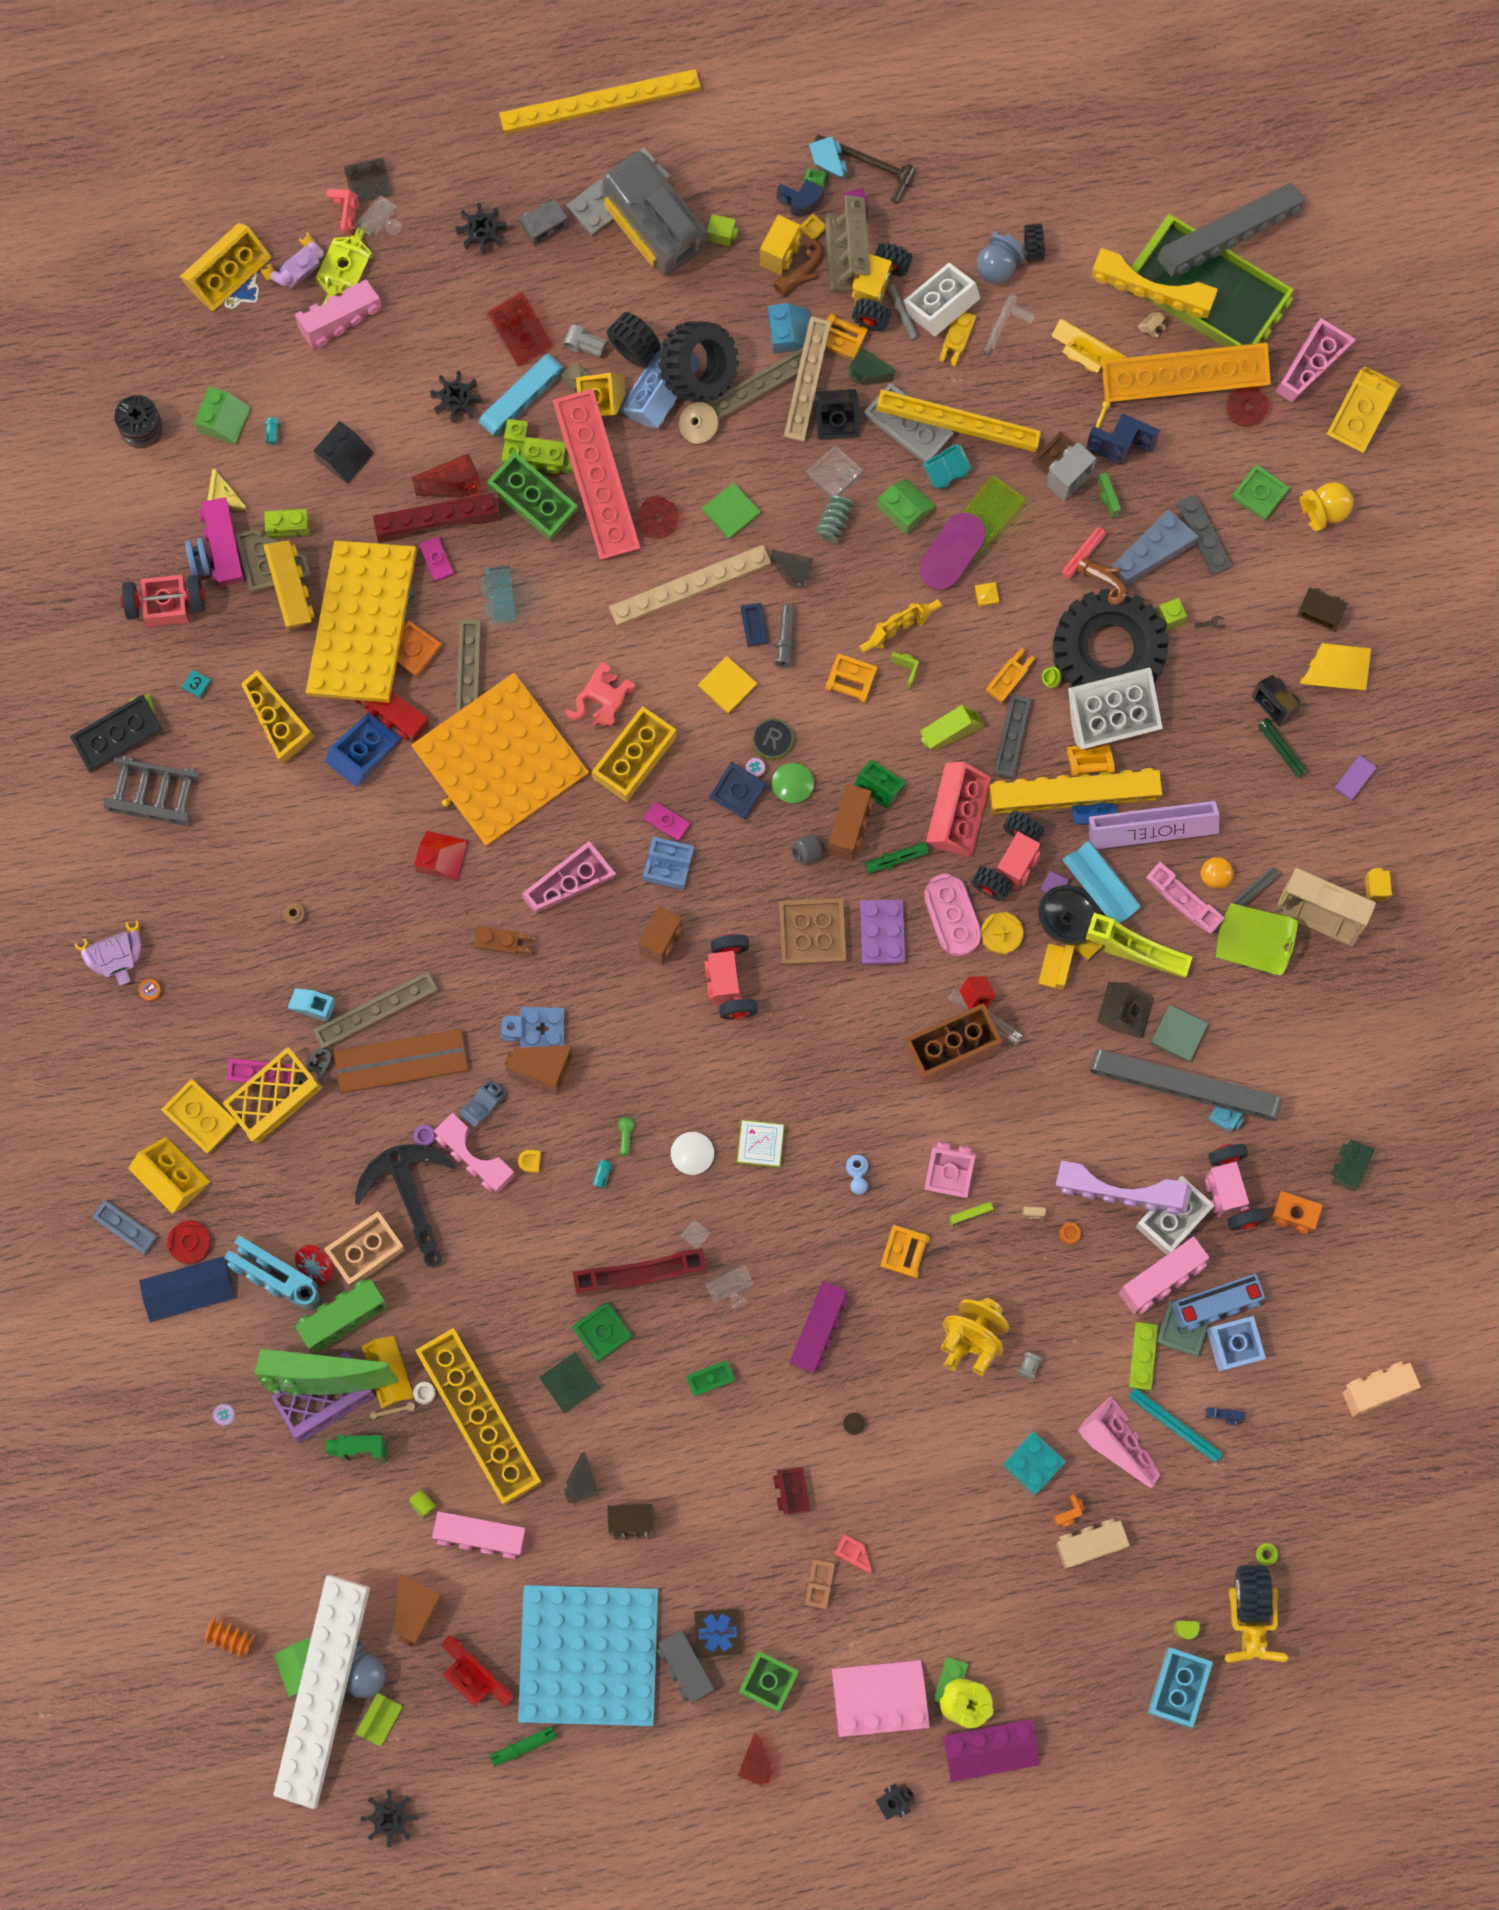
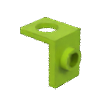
(906, 661)

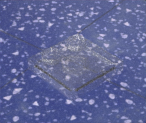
(834, 472)

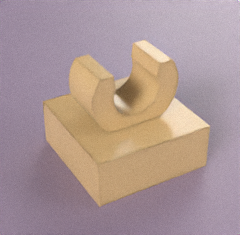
(1150, 324)

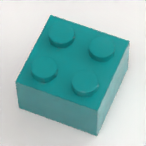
(1033, 1464)

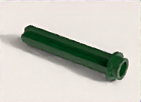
(1282, 747)

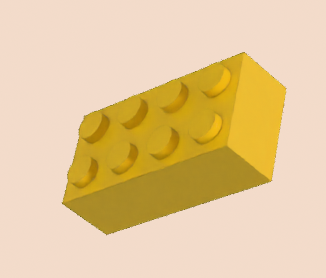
(634, 754)

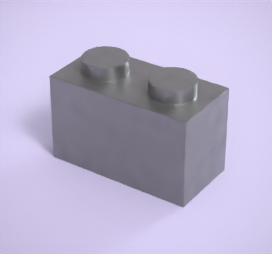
(543, 222)

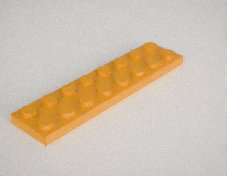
(1186, 372)

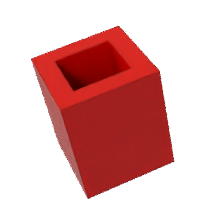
(977, 991)

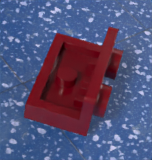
(792, 1491)

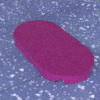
(952, 551)

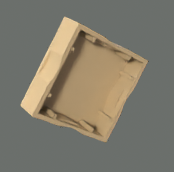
(1325, 907)

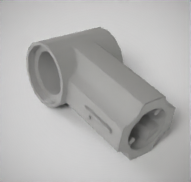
(580, 340)

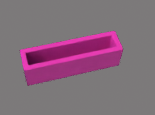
(222, 542)

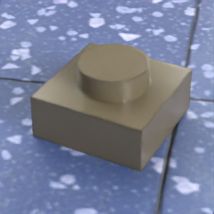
(569, 375)

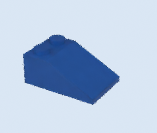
(361, 749)

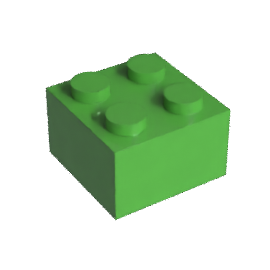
(768, 1682)

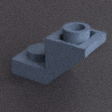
(483, 1103)

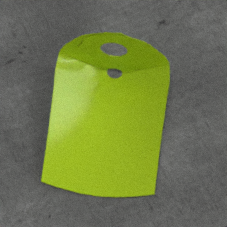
(1256, 938)

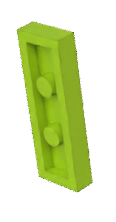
(1143, 1356)

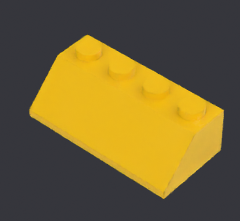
(226, 266)
(288, 584)

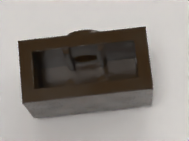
(1322, 609)

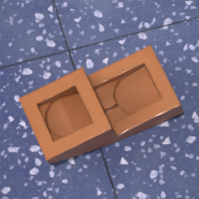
(819, 1583)

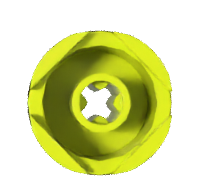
(966, 1703)

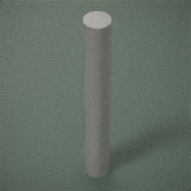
(902, 312)

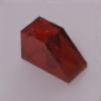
(756, 1763)

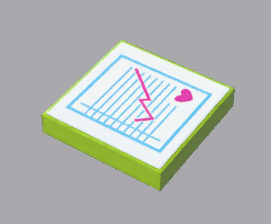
(760, 1143)

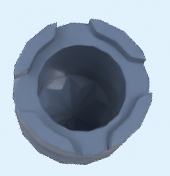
(999, 259)
(366, 1674)

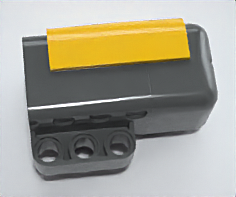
(652, 213)

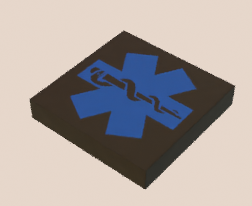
(717, 1633)

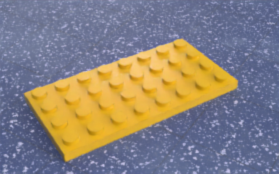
(361, 621)

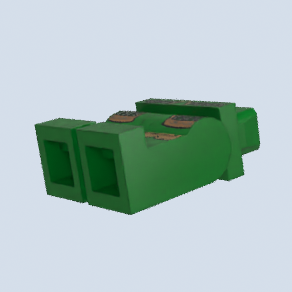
(357, 1447)

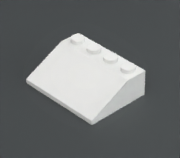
(1114, 708)

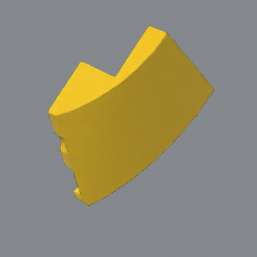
(1339, 667)

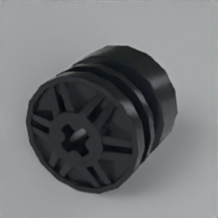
(143, 431)

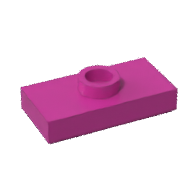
(436, 559)
(666, 821)

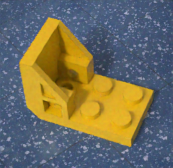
(1363, 408)

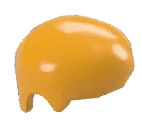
(1217, 873)

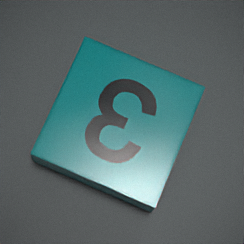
(196, 684)

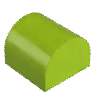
(422, 1504)
(1186, 1629)

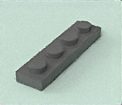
(1208, 542)

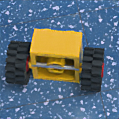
(870, 289)

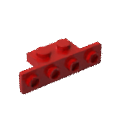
(471, 1677)

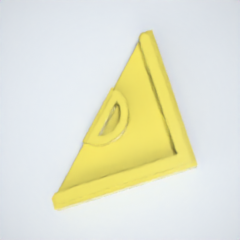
(221, 489)

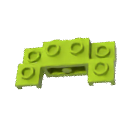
(539, 453)

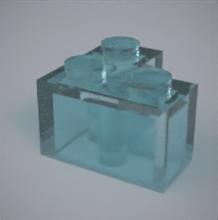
(499, 591)

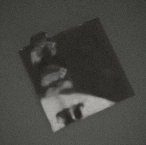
(368, 179)

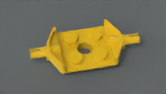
(904, 619)

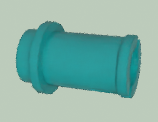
(272, 425)
(602, 1174)

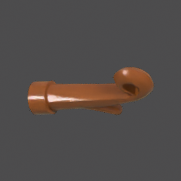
(801, 274)
(1089, 568)

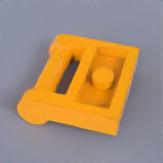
(842, 343)
(852, 671)
(1090, 759)
(897, 1250)

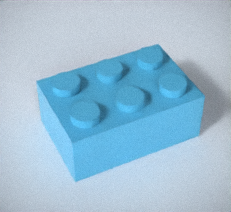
(1179, 1688)

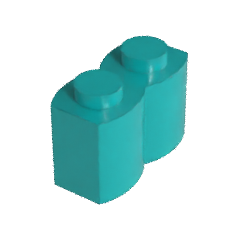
(946, 466)

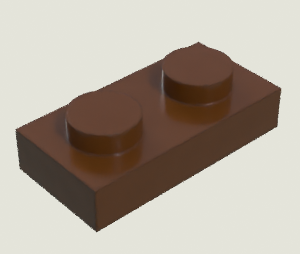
(1051, 452)

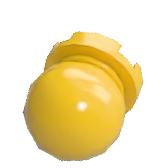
(1328, 504)

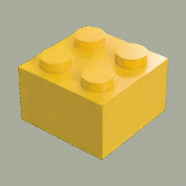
(780, 245)

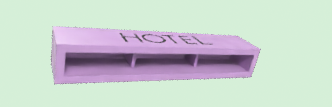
(1154, 825)

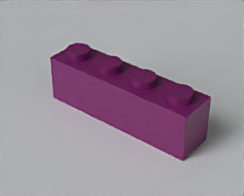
(818, 1327)

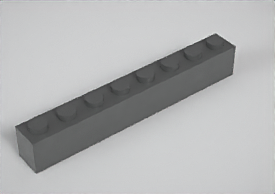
(1231, 229)

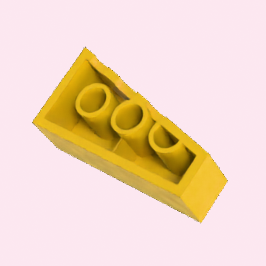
(279, 721)

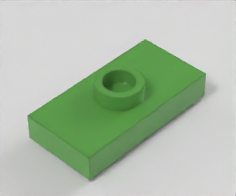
(1108, 495)

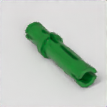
(897, 857)
(522, 1747)

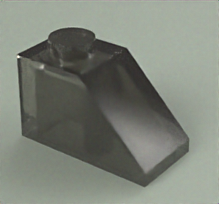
(793, 568)

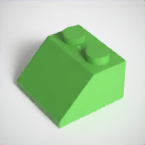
(222, 415)
(904, 505)
(291, 1665)

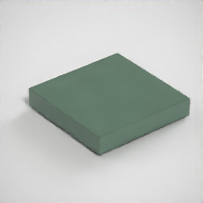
(1179, 1033)
(1180, 1340)

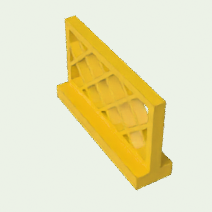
(285, 1108)

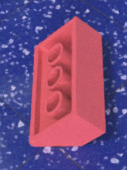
(958, 808)

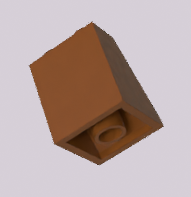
(540, 1066)
(414, 1610)

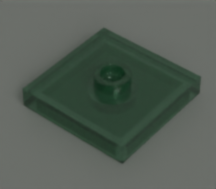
(569, 1382)

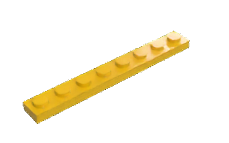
(958, 420)

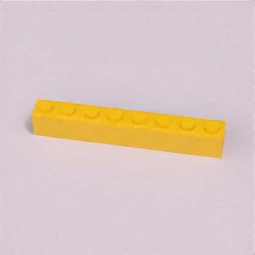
(1075, 791)

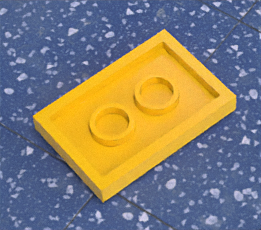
(199, 1116)

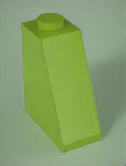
(951, 728)

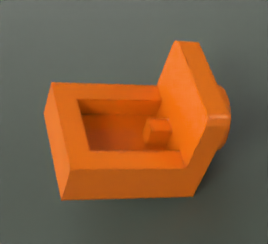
(1067, 1518)

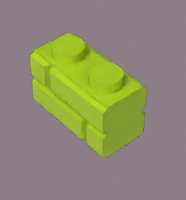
(287, 523)

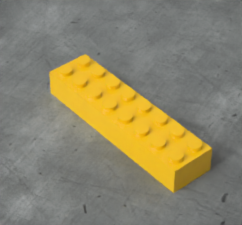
(478, 1417)

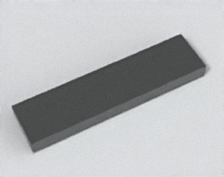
(1012, 737)

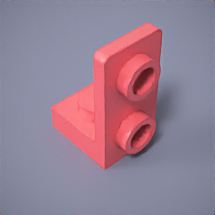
(350, 203)

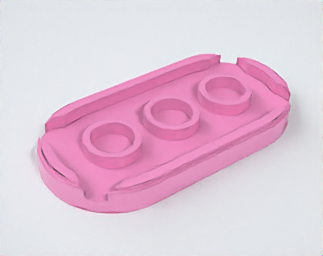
(952, 915)

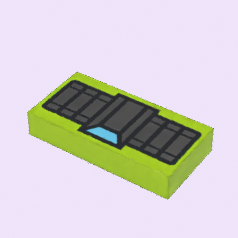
(971, 1214)

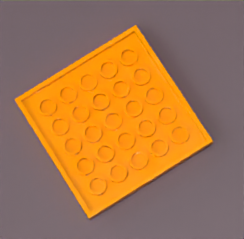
(500, 759)

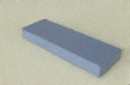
(124, 1227)

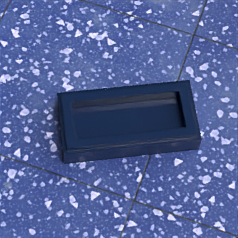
(754, 624)

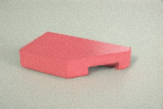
(853, 1553)

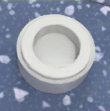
(424, 1393)

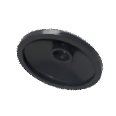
(1069, 904)

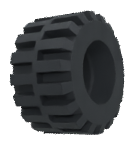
(633, 339)

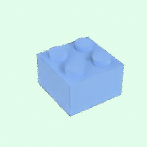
(1235, 1343)

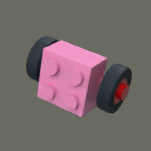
(1228, 1188)

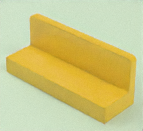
(387, 1351)

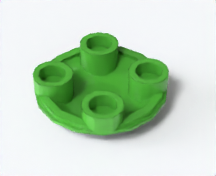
(792, 783)

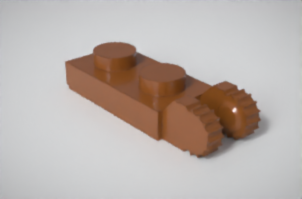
(502, 940)

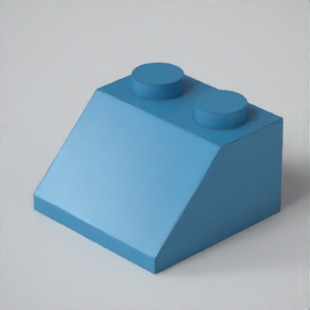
(787, 327)

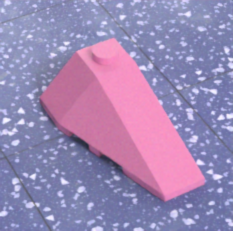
(1111, 1436)

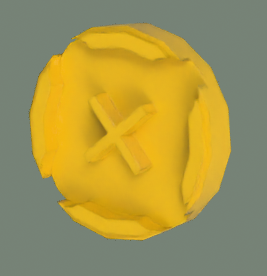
(1002, 933)

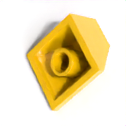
(608, 390)

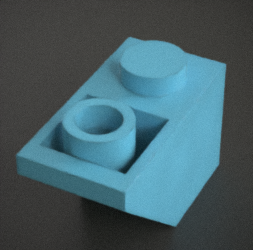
(827, 157)
(312, 1004)

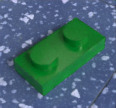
(710, 1378)

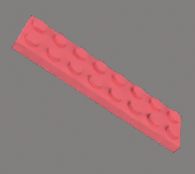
(596, 474)

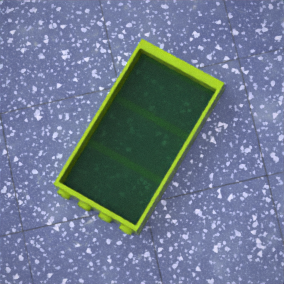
(1245, 299)

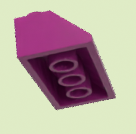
(991, 1750)

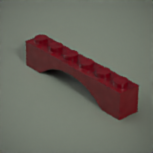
(404, 522)
(637, 1274)

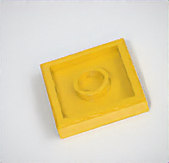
(727, 685)

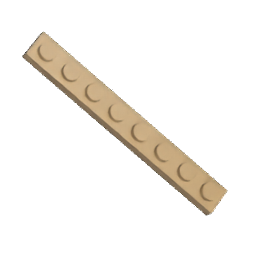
(689, 586)

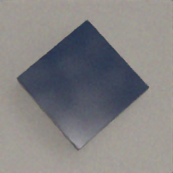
(738, 790)

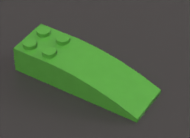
(320, 1374)

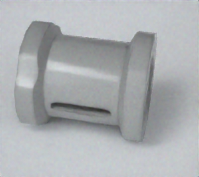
(1029, 1366)

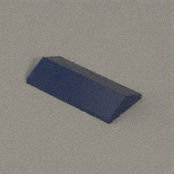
(186, 1289)

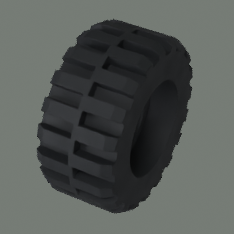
(720, 361)

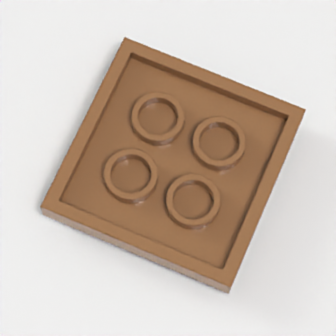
(812, 931)

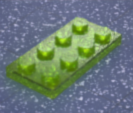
(994, 507)

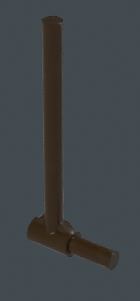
(903, 175)

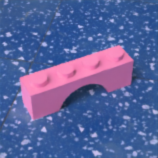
(493, 1172)

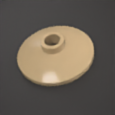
(706, 426)

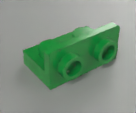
(881, 783)

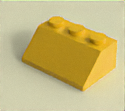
(168, 1174)

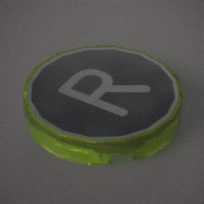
(772, 739)

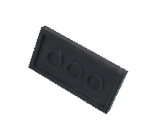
(116, 733)

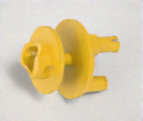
(974, 1334)

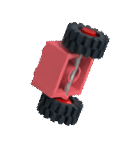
(1016, 862)

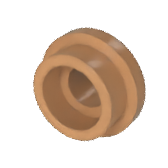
(296, 919)

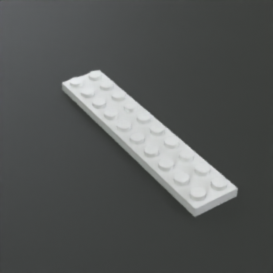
(321, 1691)

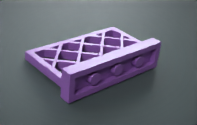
(326, 1415)

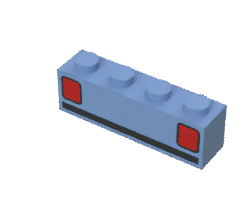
(1217, 1302)

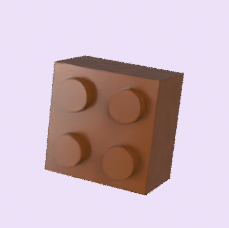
(661, 935)

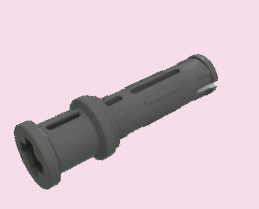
(785, 645)

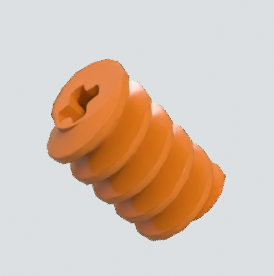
(229, 1638)

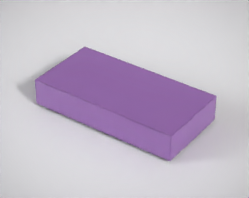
(1355, 778)

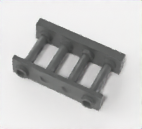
(158, 811)

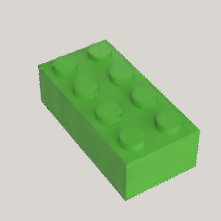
(532, 496)
(341, 1316)

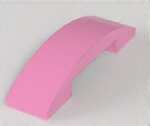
(1183, 899)

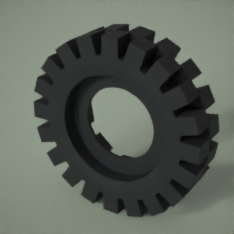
(1094, 611)

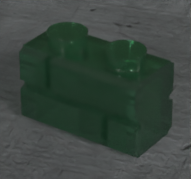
(1351, 1165)

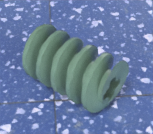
(832, 518)

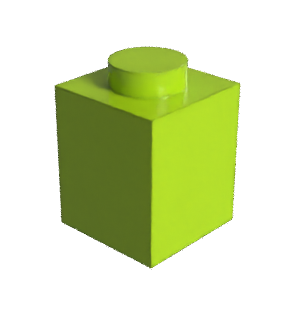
(722, 230)
(1172, 614)

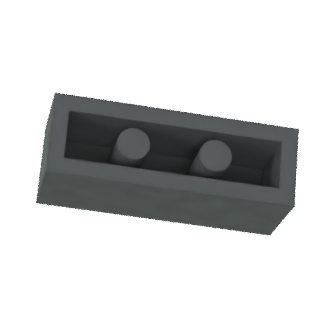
(685, 1667)

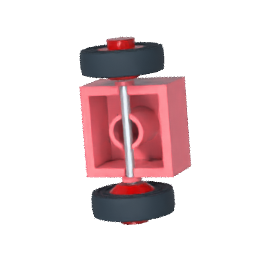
(163, 599)
(723, 977)

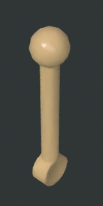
(374, 1415)

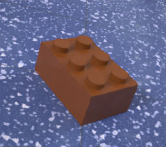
(850, 822)

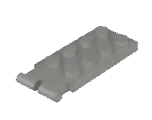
(589, 206)

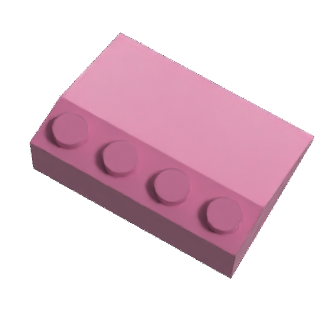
(880, 1698)

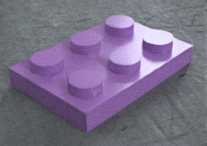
(882, 932)

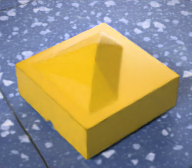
(986, 594)
(1088, 949)

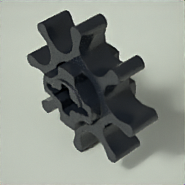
(481, 220)
(459, 390)
(380, 1809)

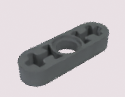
(314, 1060)

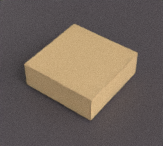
(1033, 1213)

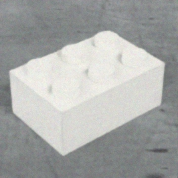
(942, 299)
(1170, 1230)

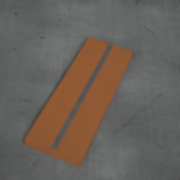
(400, 1061)

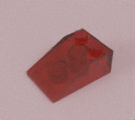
(519, 328)
(452, 479)

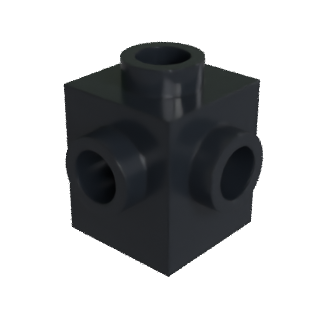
(896, 1801)

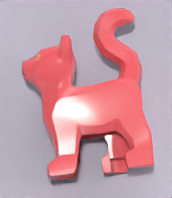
(603, 694)

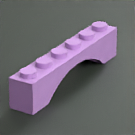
(1166, 1195)

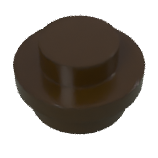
(854, 1423)

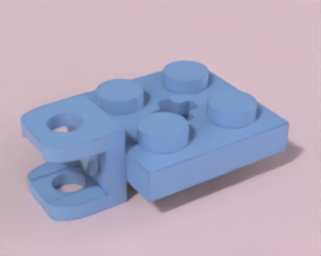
(525, 1027)

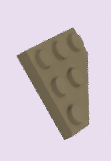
(256, 563)

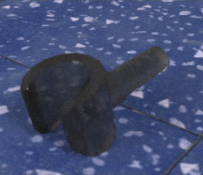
(1213, 622)

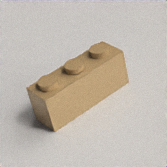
(1092, 1543)

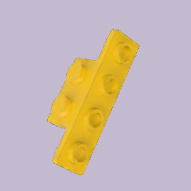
(1083, 347)

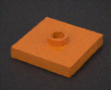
(416, 649)

